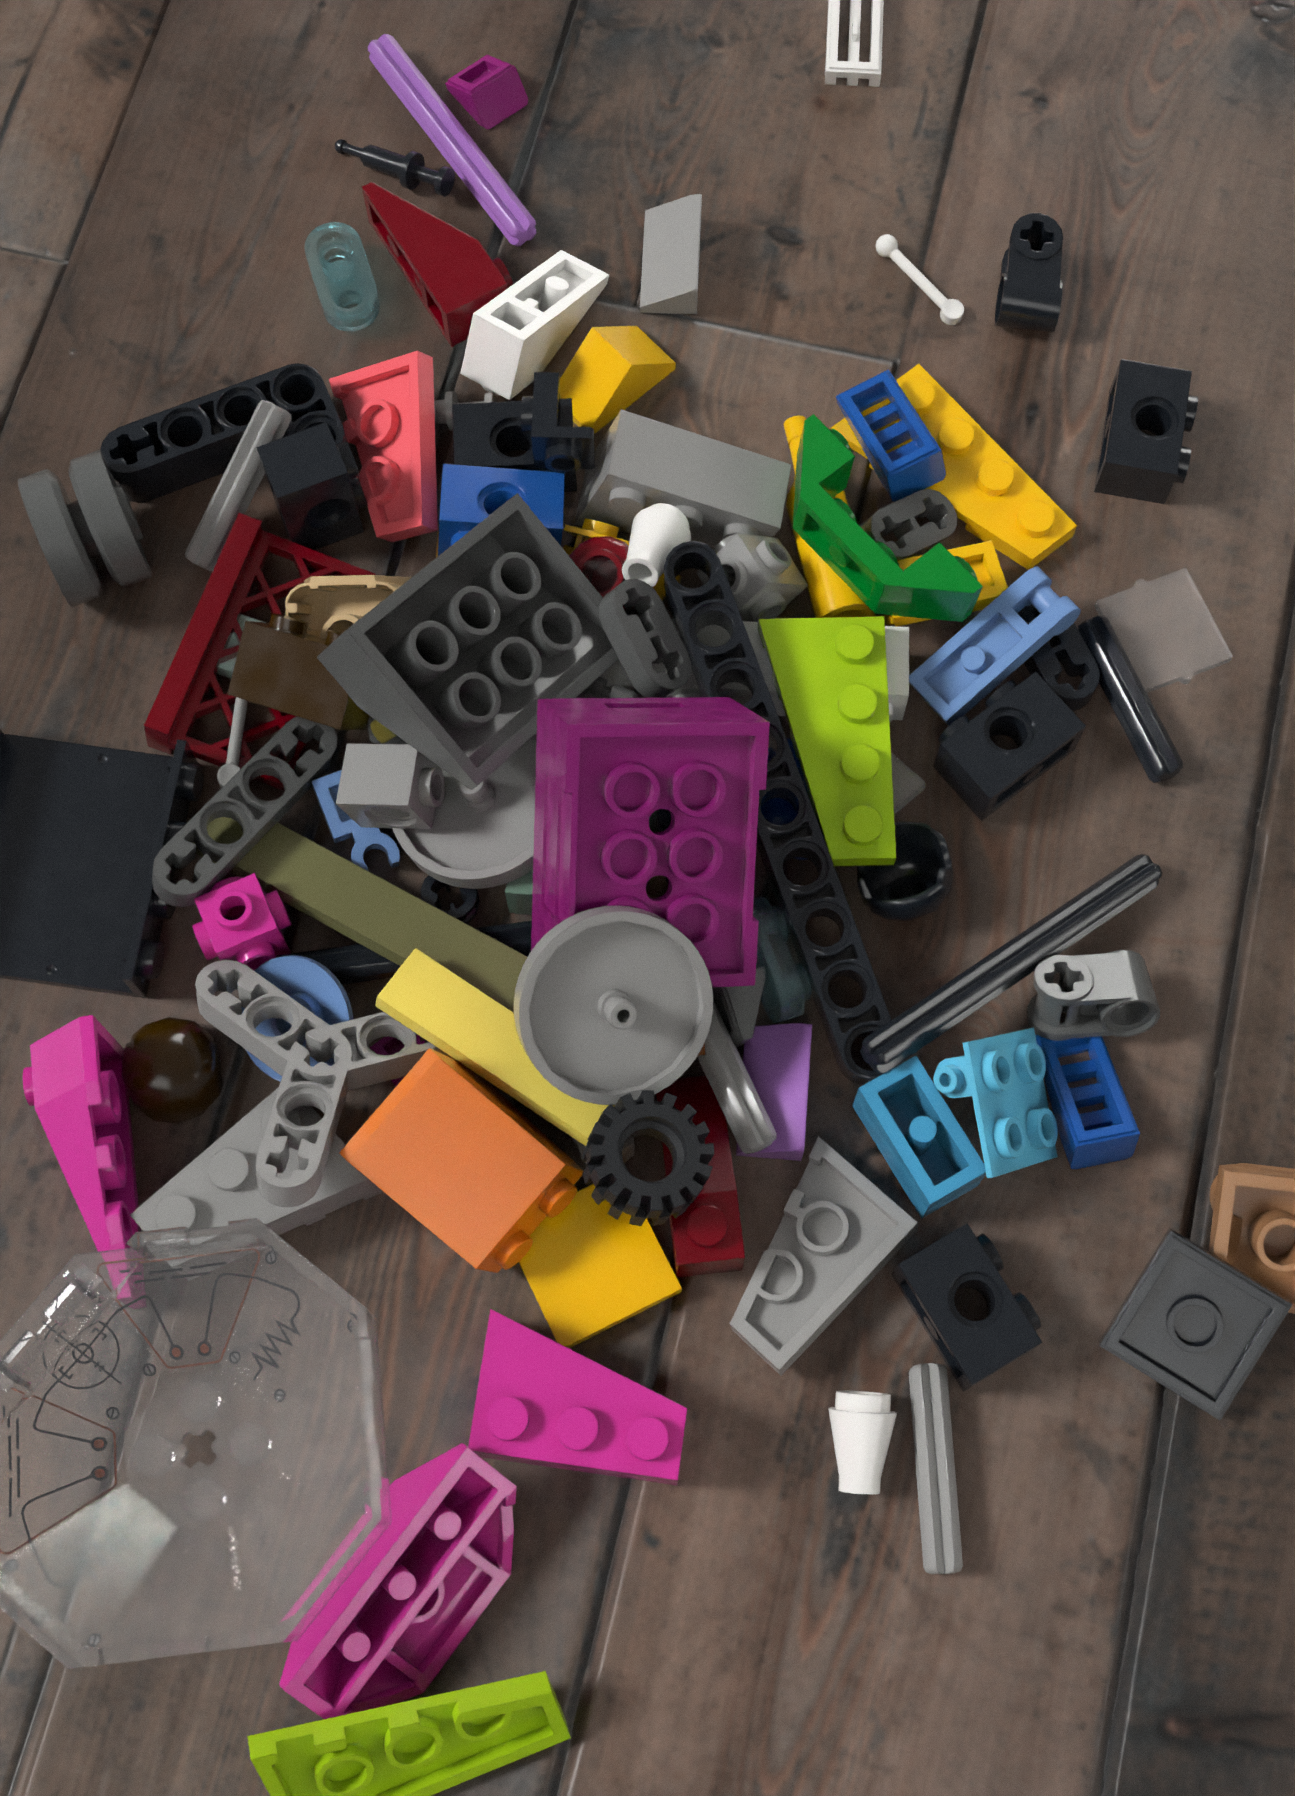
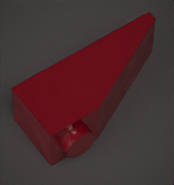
(438, 260)
(710, 1230)

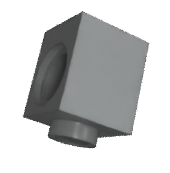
(389, 786)

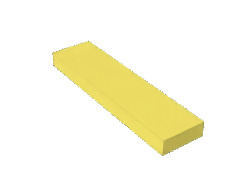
(480, 1037)

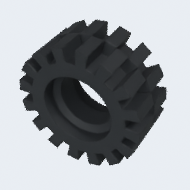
(675, 1130)

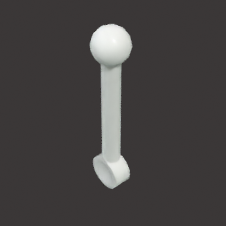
(951, 309)

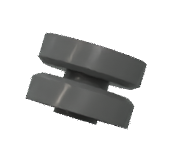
(86, 528)

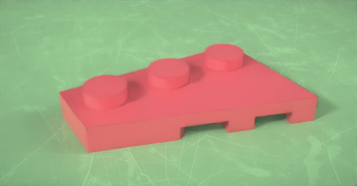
(394, 434)

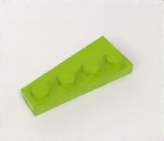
(839, 725)
(414, 1743)

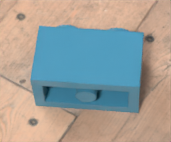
(919, 1136)

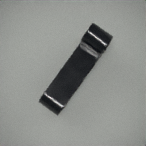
(149, 452)

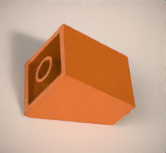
(464, 1162)

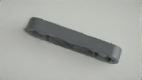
(239, 803)

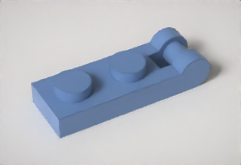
(992, 646)

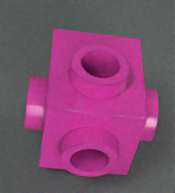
(241, 922)

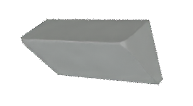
(671, 257)

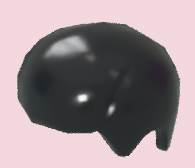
(915, 881)

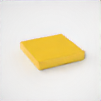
(595, 1269)

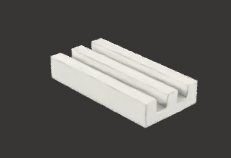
(852, 68)

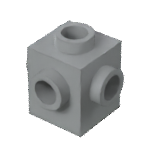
(758, 575)

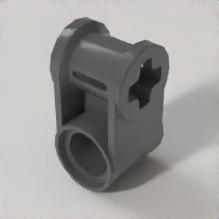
(1098, 991)

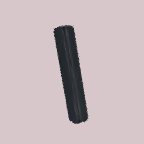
(1131, 701)

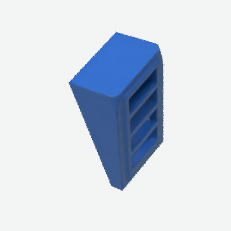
(907, 467)
(1095, 1135)

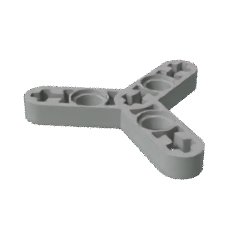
(301, 1084)

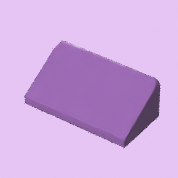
(779, 1069)

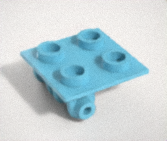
(1008, 1099)

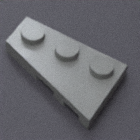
(822, 1256)

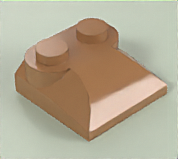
(1256, 1223)

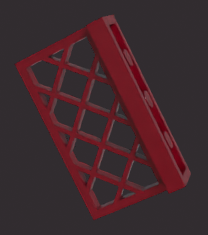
(209, 633)

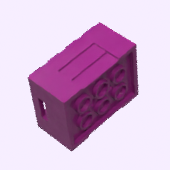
(602, 777)

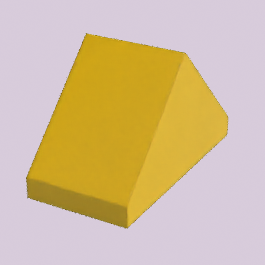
(612, 373)

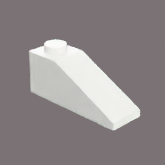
(529, 323)

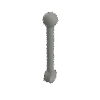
(231, 767)

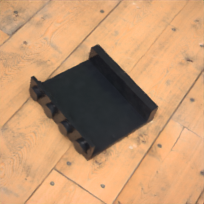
(81, 860)

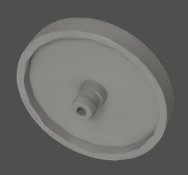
(483, 832)
(613, 1004)

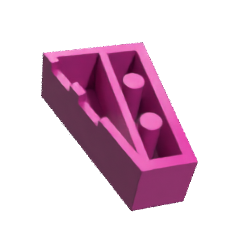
(569, 1412)

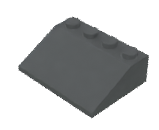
(475, 644)

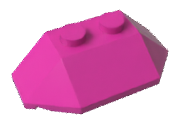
(411, 1592)

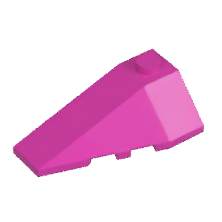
(88, 1122)

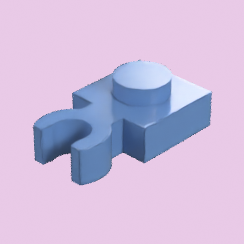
(343, 827)

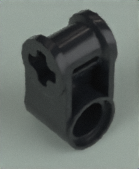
(1030, 275)

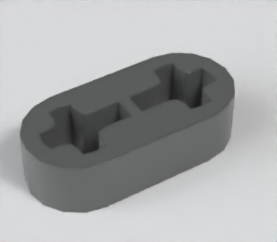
(900, 519)
(645, 639)

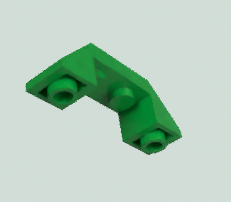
(930, 588)

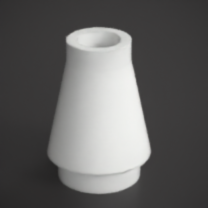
(652, 538)
(861, 1438)

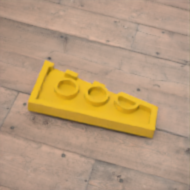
(980, 477)

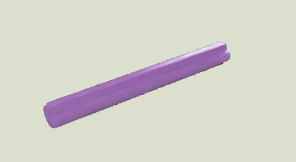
(452, 140)

